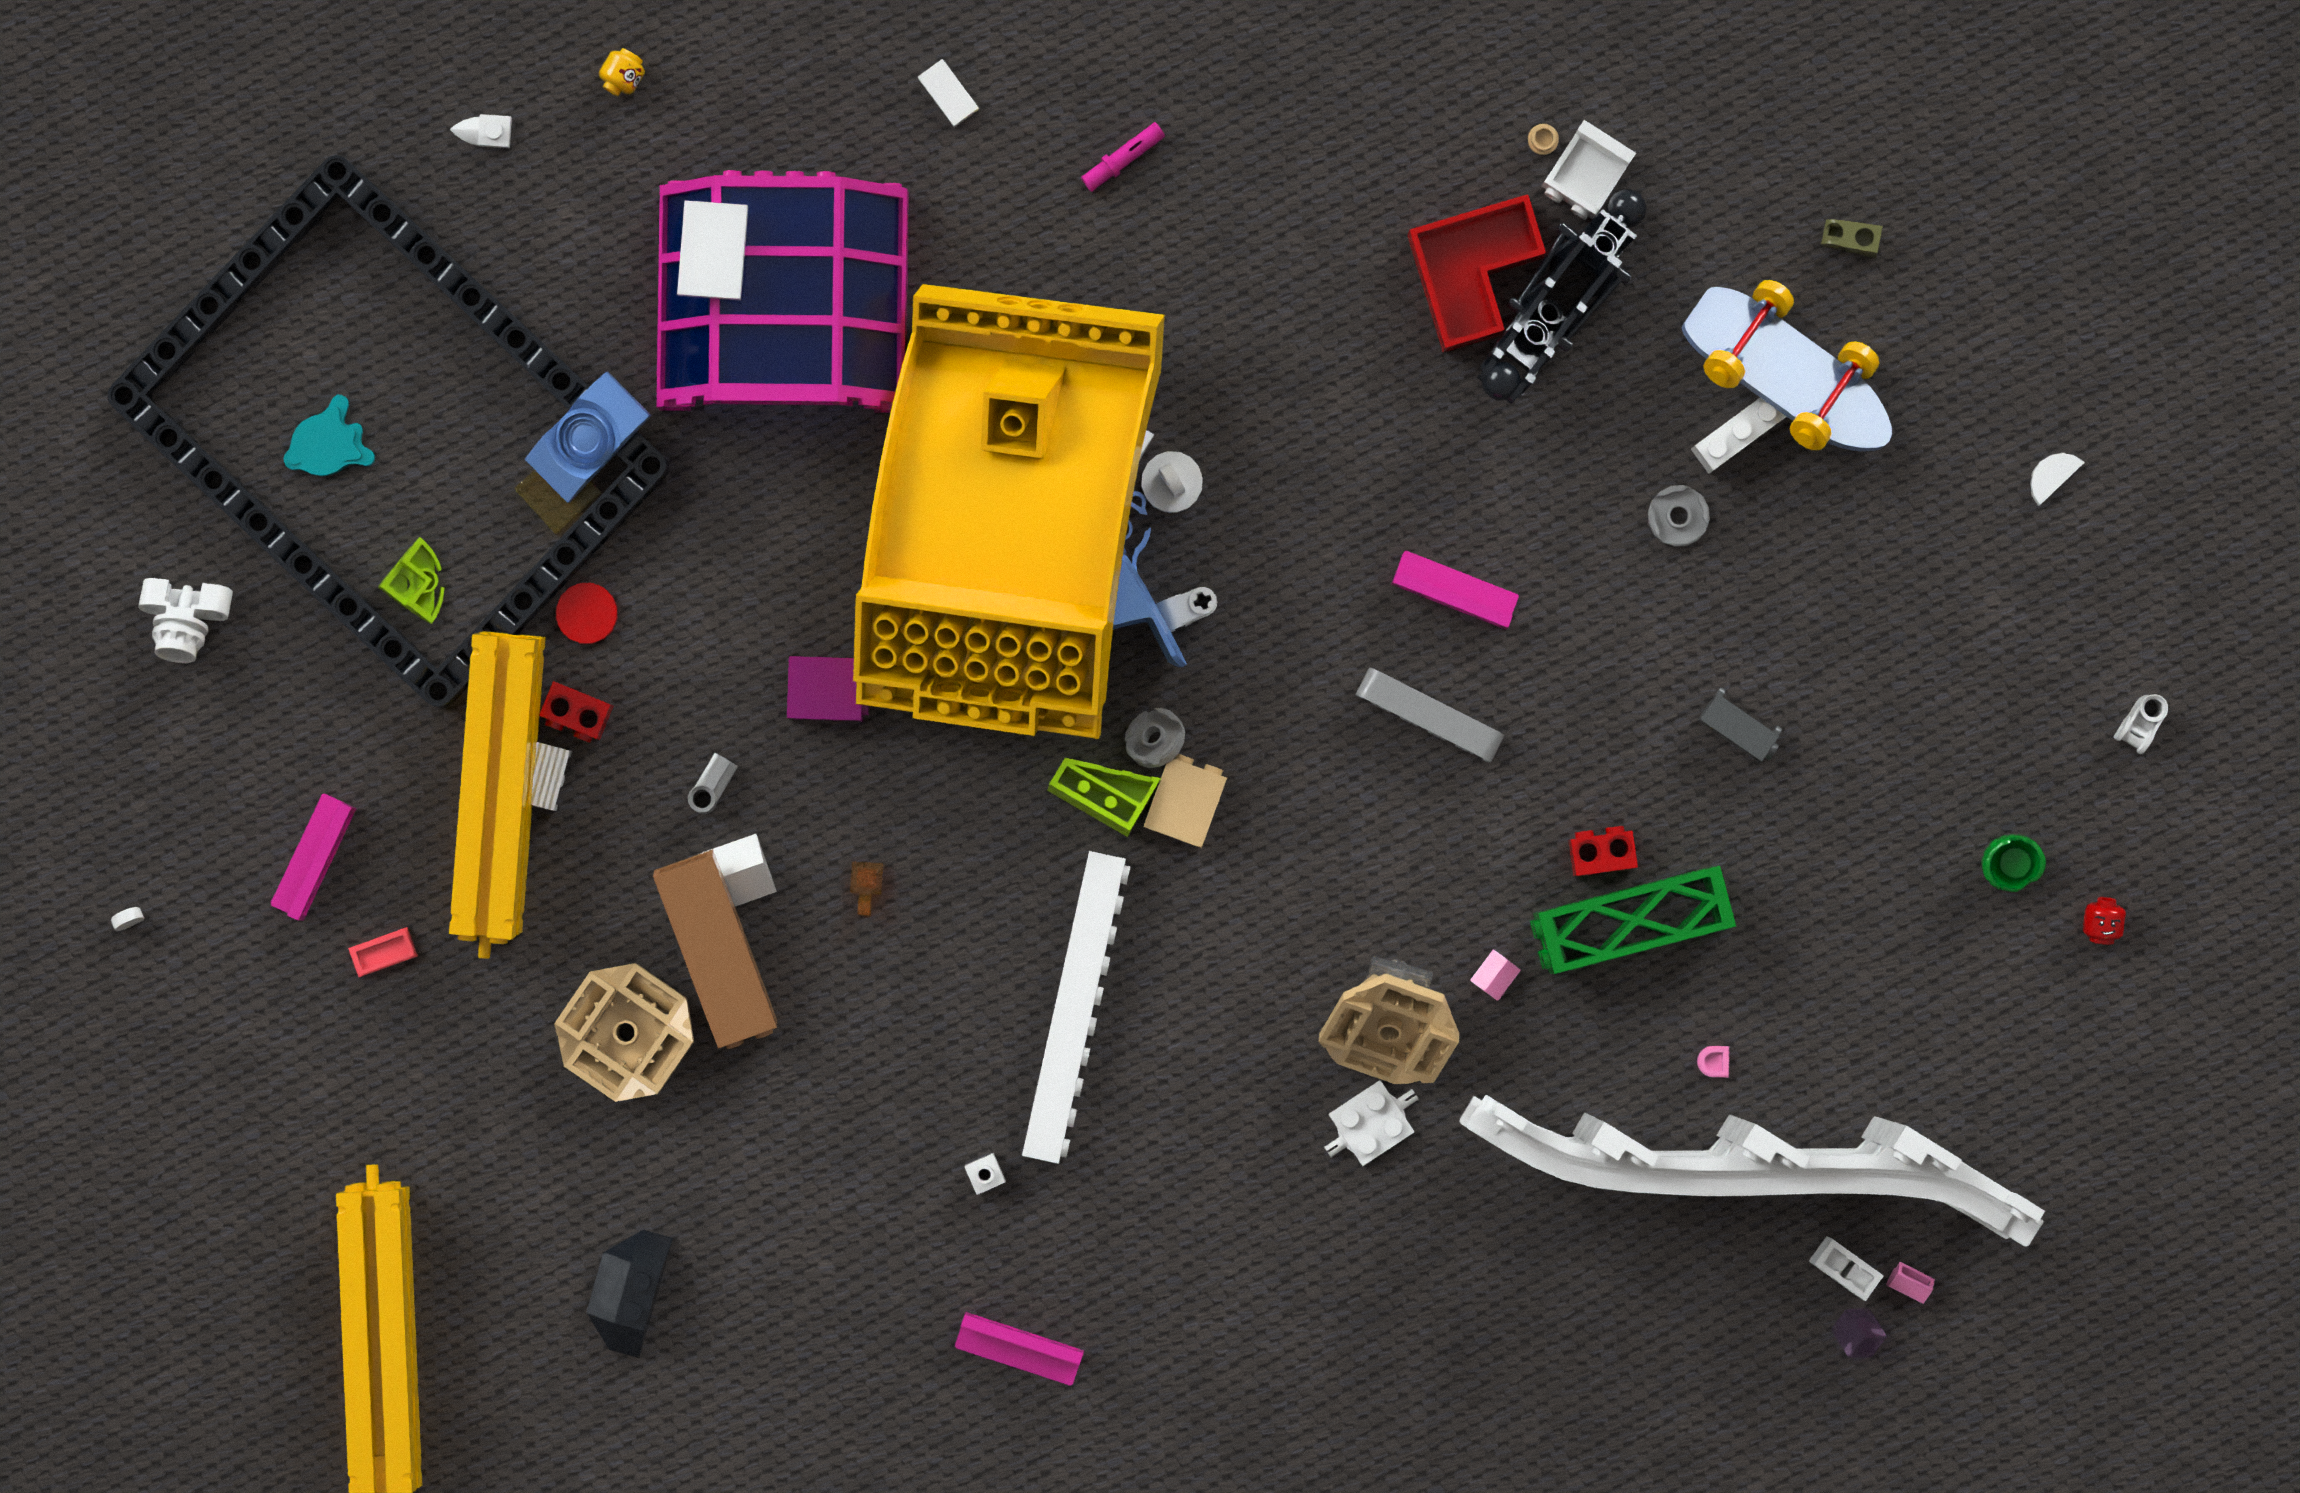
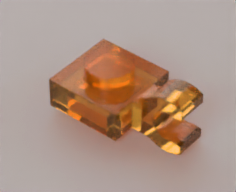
(866, 880)

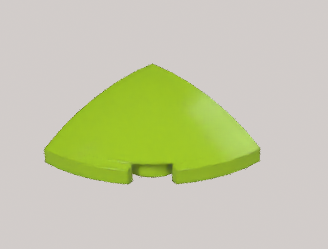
(419, 568)

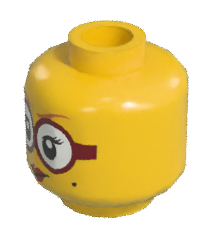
(621, 72)

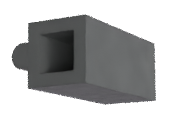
(1739, 728)

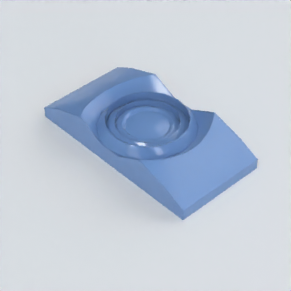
(587, 436)

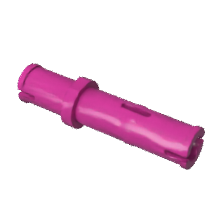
(1122, 157)

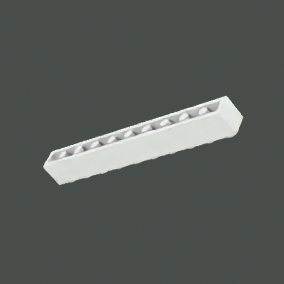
(1074, 1007)

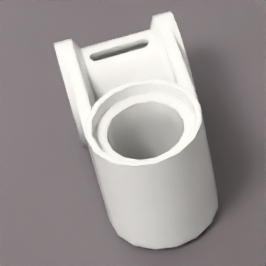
(1181, 608)
(2142, 724)

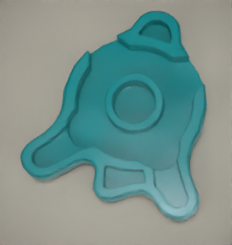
(326, 443)

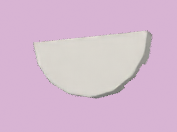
(2051, 474)

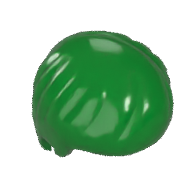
(2012, 862)

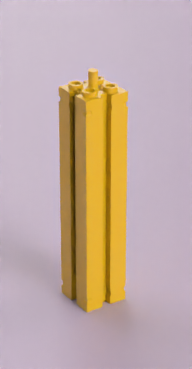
(496, 788)
(379, 1336)

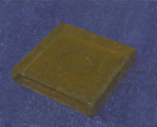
(550, 504)

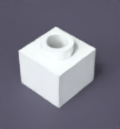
(988, 1162)

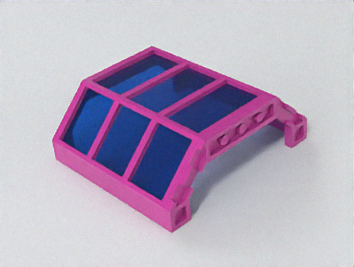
(816, 302)

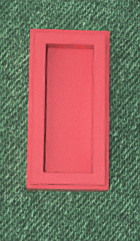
(383, 952)

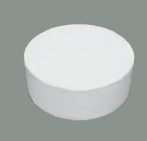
(127, 918)

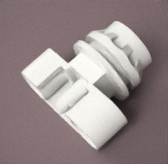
(177, 623)

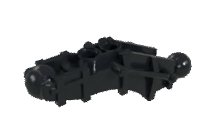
(1543, 320)

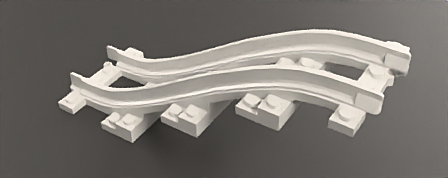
(1758, 1163)

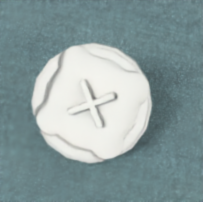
(1171, 482)

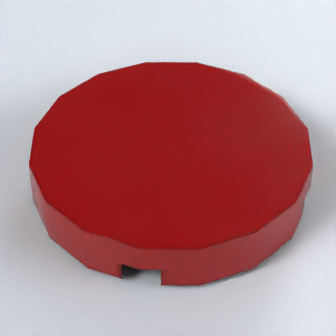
(586, 613)

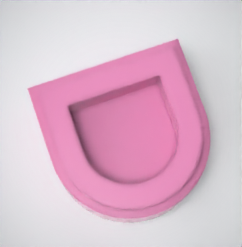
(1714, 1061)

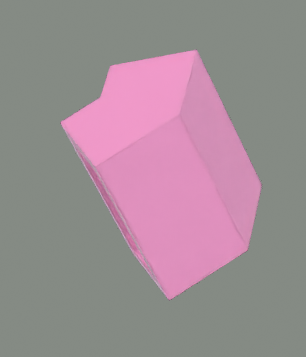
(1495, 975)
(1911, 1282)

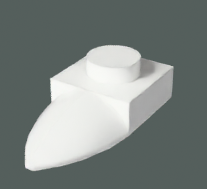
(485, 131)

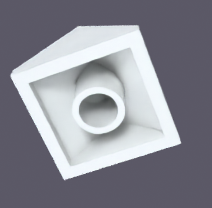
(745, 870)

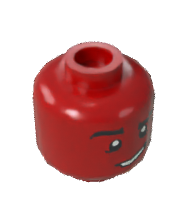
(2104, 921)

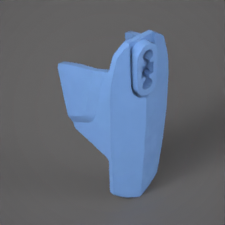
(1137, 606)

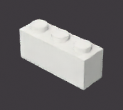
(1736, 434)

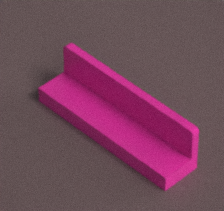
(1455, 589)
(313, 857)
(1019, 1348)

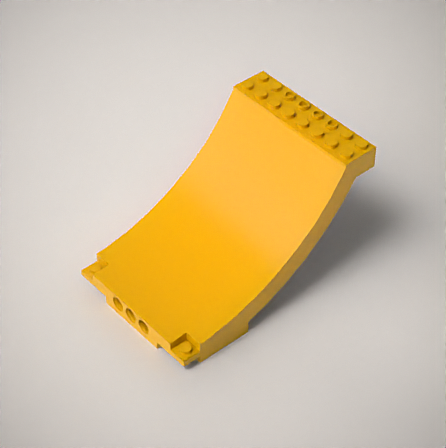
(1004, 511)

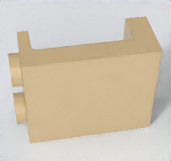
(1185, 800)

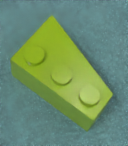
(1104, 792)

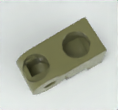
(1852, 237)

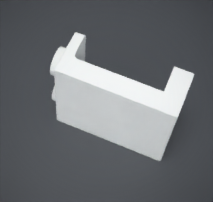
(1587, 171)

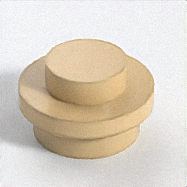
(1543, 139)

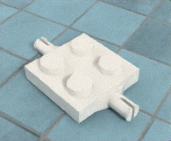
(1371, 1123)

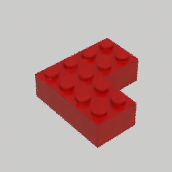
(1458, 257)

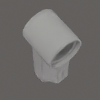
(714, 781)

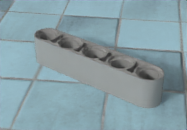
(1430, 714)

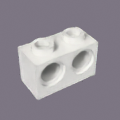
(1846, 1268)

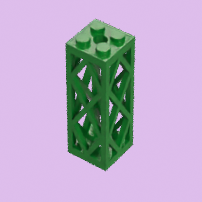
(1552, 938)

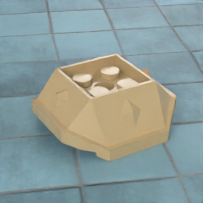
(1391, 1030)
(592, 1040)

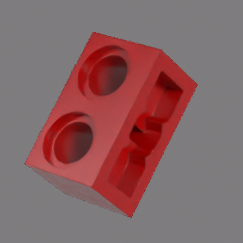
(578, 705)
(1603, 859)

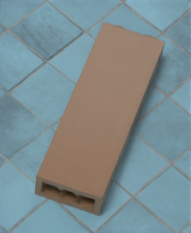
(715, 949)

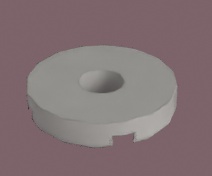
(1660, 520)
(1165, 748)

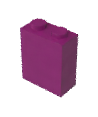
(823, 690)

